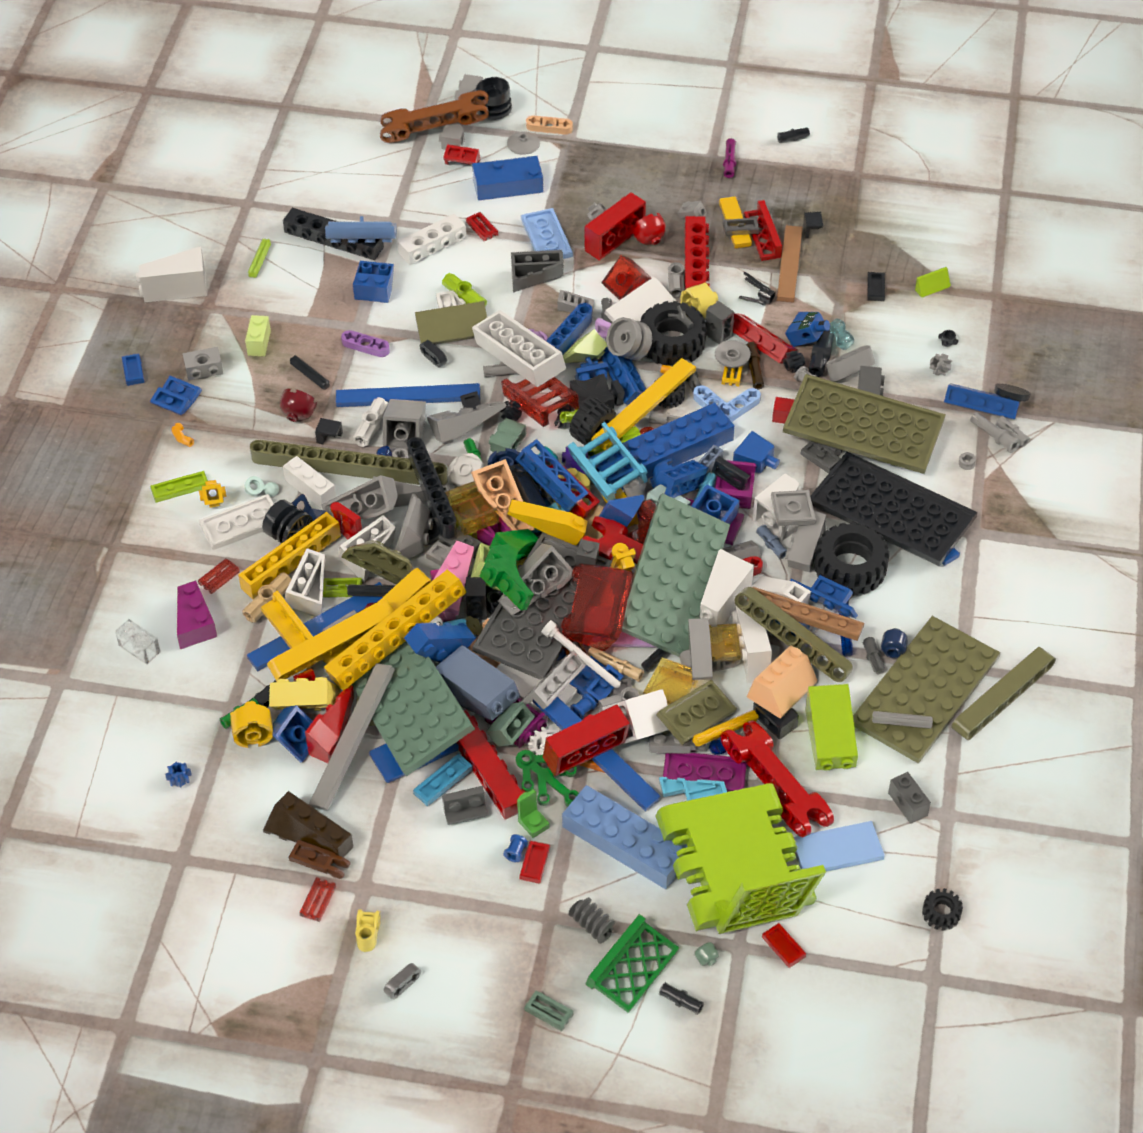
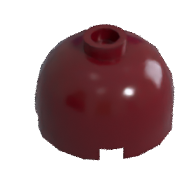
(297, 405)

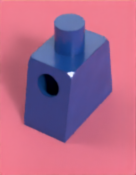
(758, 451)

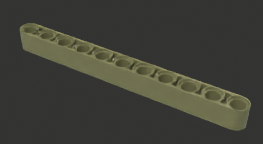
(340, 461)

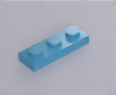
(442, 779)

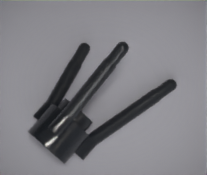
(765, 293)

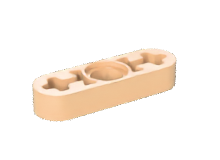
(565, 126)

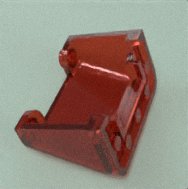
(597, 605)

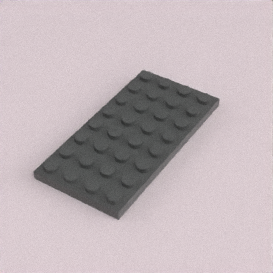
(518, 637)

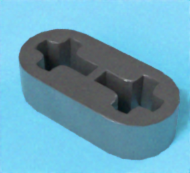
(402, 980)

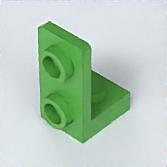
(529, 816)

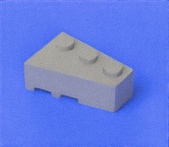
(804, 544)

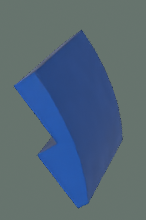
(176, 395)
(593, 684)

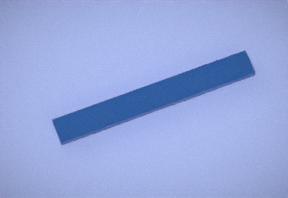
(428, 394)
(262, 655)
(609, 761)

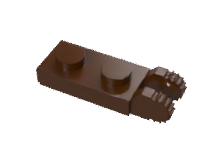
(318, 859)

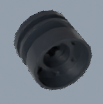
(499, 97)
(284, 520)

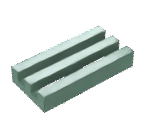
(544, 1017)

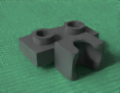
(821, 455)

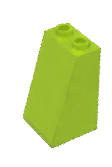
(831, 727)

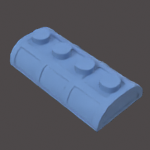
(361, 230)

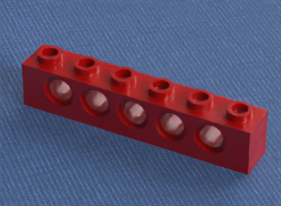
(696, 251)

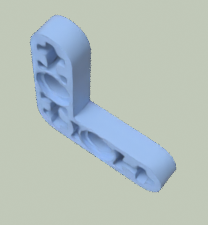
(729, 407)

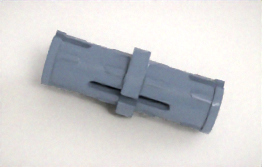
(771, 541)

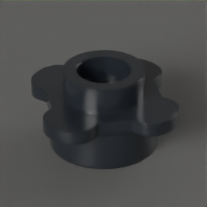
(948, 338)

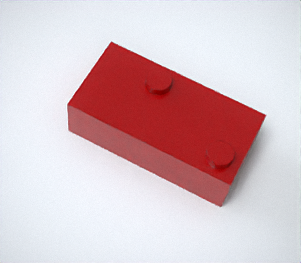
(613, 226)
(585, 740)

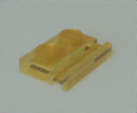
(724, 642)

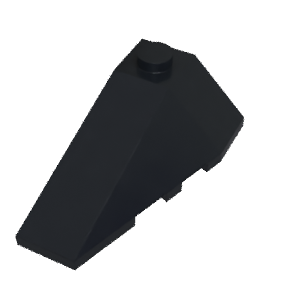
(526, 486)

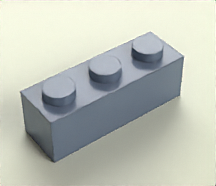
(710, 457)

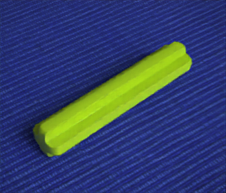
(259, 258)

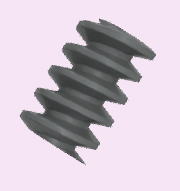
(592, 919)

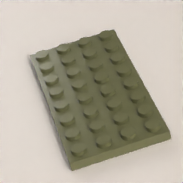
(864, 423)
(928, 680)

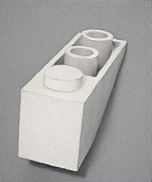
(783, 588)

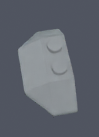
(414, 529)

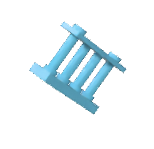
(599, 478)

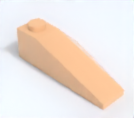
(499, 488)

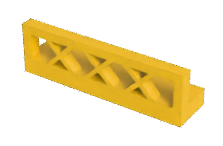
(285, 621)

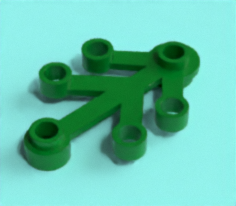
(544, 776)

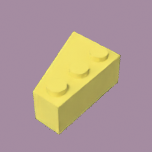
(303, 693)

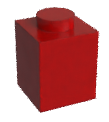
(781, 409)

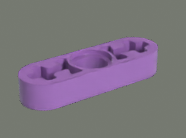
(377, 346)

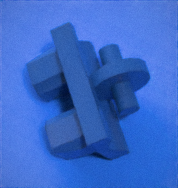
(590, 369)

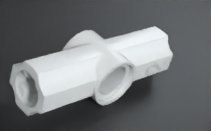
(370, 422)

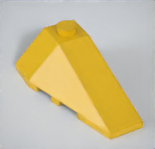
(551, 521)

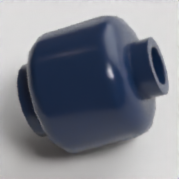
(894, 643)

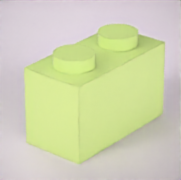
(258, 335)

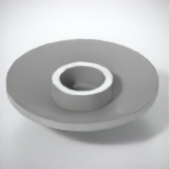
(523, 143)
(732, 353)

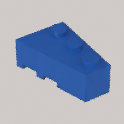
(438, 641)

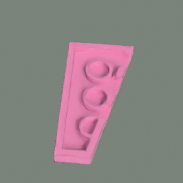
(459, 564)

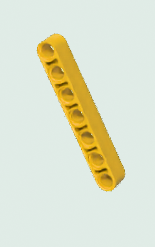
(397, 596)
(328, 641)

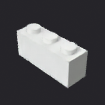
(308, 481)

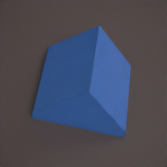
(622, 509)

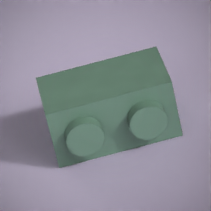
(510, 724)

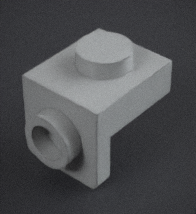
(692, 209)

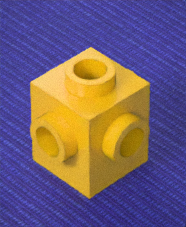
(212, 501)

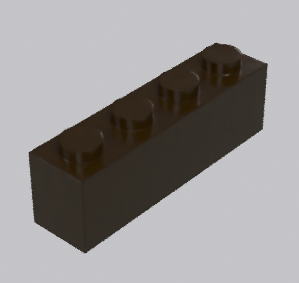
(297, 820)

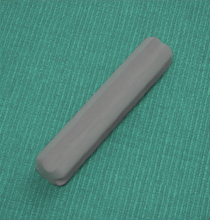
(902, 719)

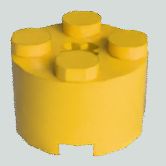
(251, 725)

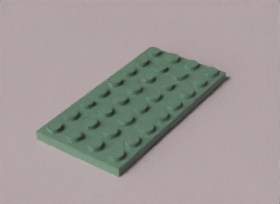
(672, 574)
(417, 710)

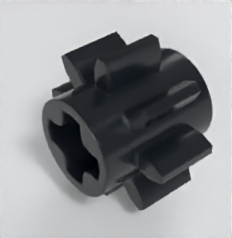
(793, 361)
(511, 410)

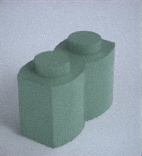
(508, 435)

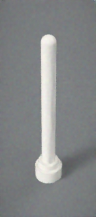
(551, 630)

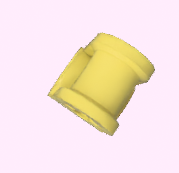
(367, 926)

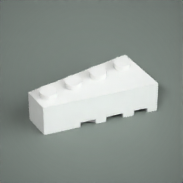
(753, 644)

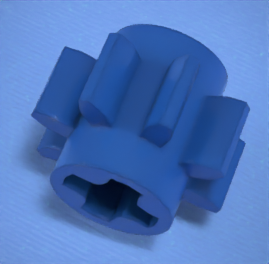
(178, 774)

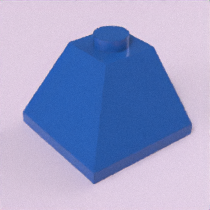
(290, 731)

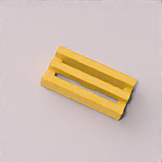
(731, 380)

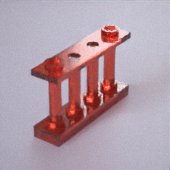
(533, 407)

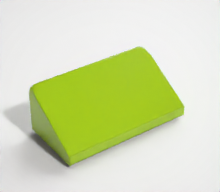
(932, 282)

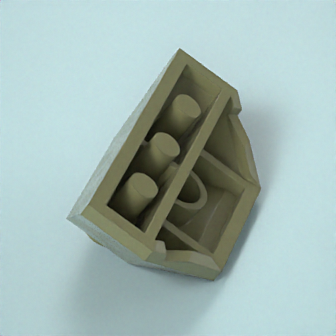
(379, 560)

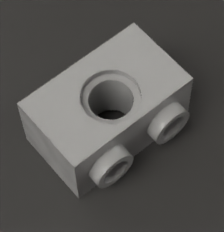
(202, 363)

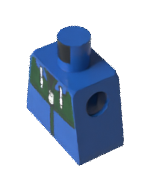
(806, 328)

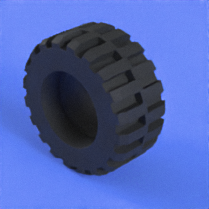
(670, 349)
(858, 541)

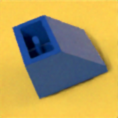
(373, 281)

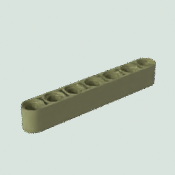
(789, 625)
(1003, 693)

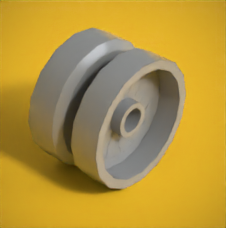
(629, 338)

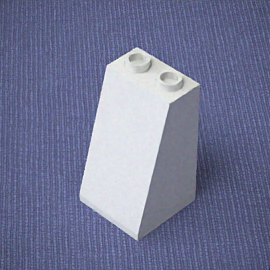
(173, 277)
(726, 580)

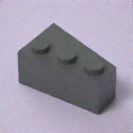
(535, 267)

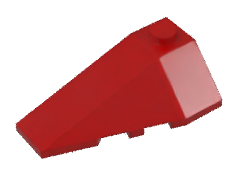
(327, 729)

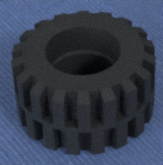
(589, 420)

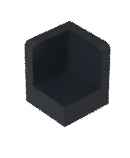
(812, 220)
(327, 428)

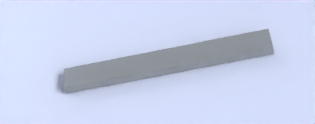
(351, 737)

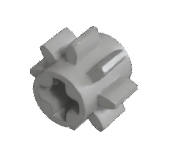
(595, 210)
(940, 364)

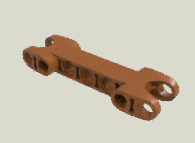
(461, 110)

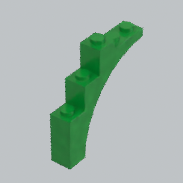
(501, 567)

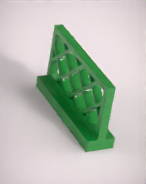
(615, 957)

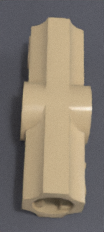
(253, 609)

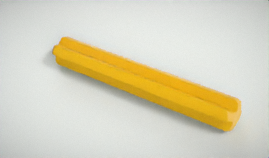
(715, 732)

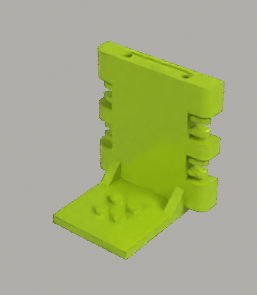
(738, 859)

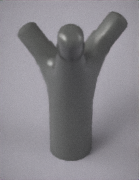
(682, 317)

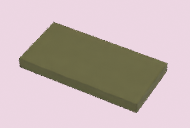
(449, 323)
(696, 712)

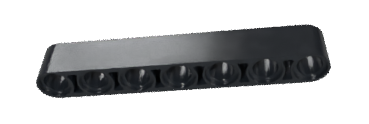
(432, 488)

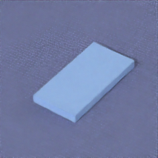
(546, 232)
(839, 847)

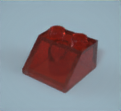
(624, 277)

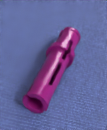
(729, 158)

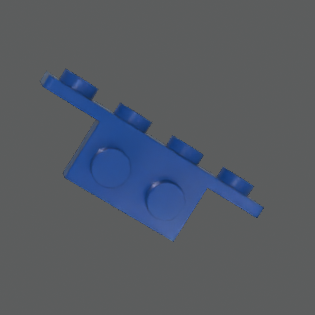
(831, 595)

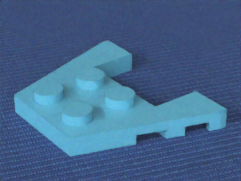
(692, 789)

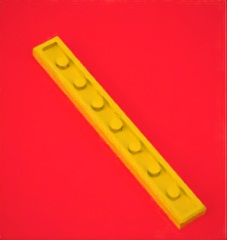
(648, 400)

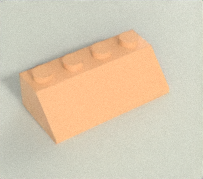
(783, 682)

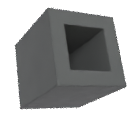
(587, 552)

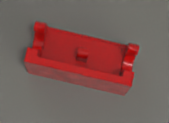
(461, 154)

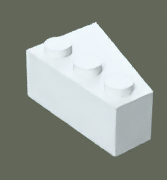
(380, 530)
(306, 586)

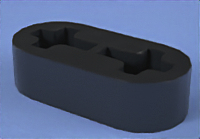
(433, 353)

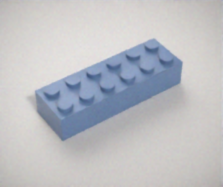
(622, 835)

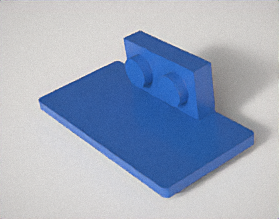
(388, 765)

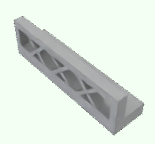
(556, 680)

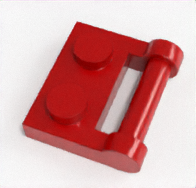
(350, 522)

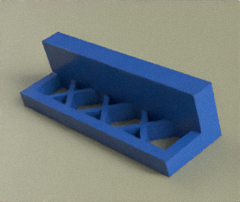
(626, 373)
(981, 401)
(548, 477)
(683, 478)

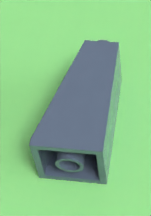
(477, 683)

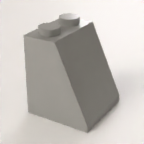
(403, 421)

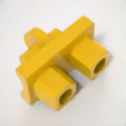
(623, 557)

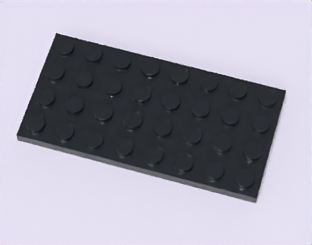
(893, 507)

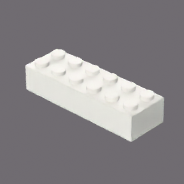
(519, 348)

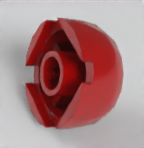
(649, 229)

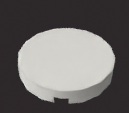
(461, 468)

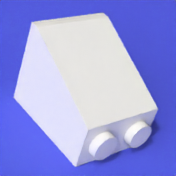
(763, 508)
(642, 714)

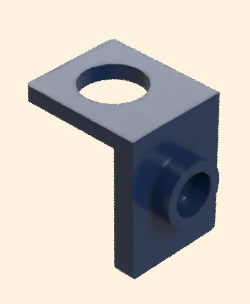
(314, 513)

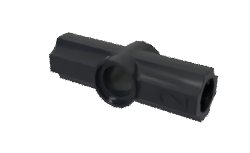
(821, 353)

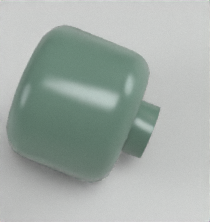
(706, 954)

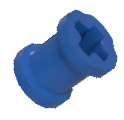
(583, 706)
(516, 846)

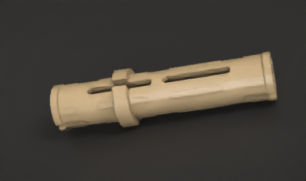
(623, 667)

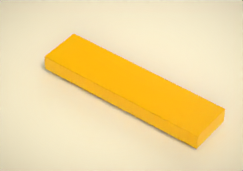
(731, 210)

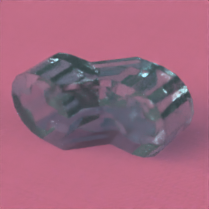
(843, 337)

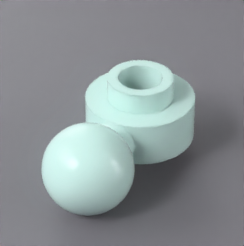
(270, 488)

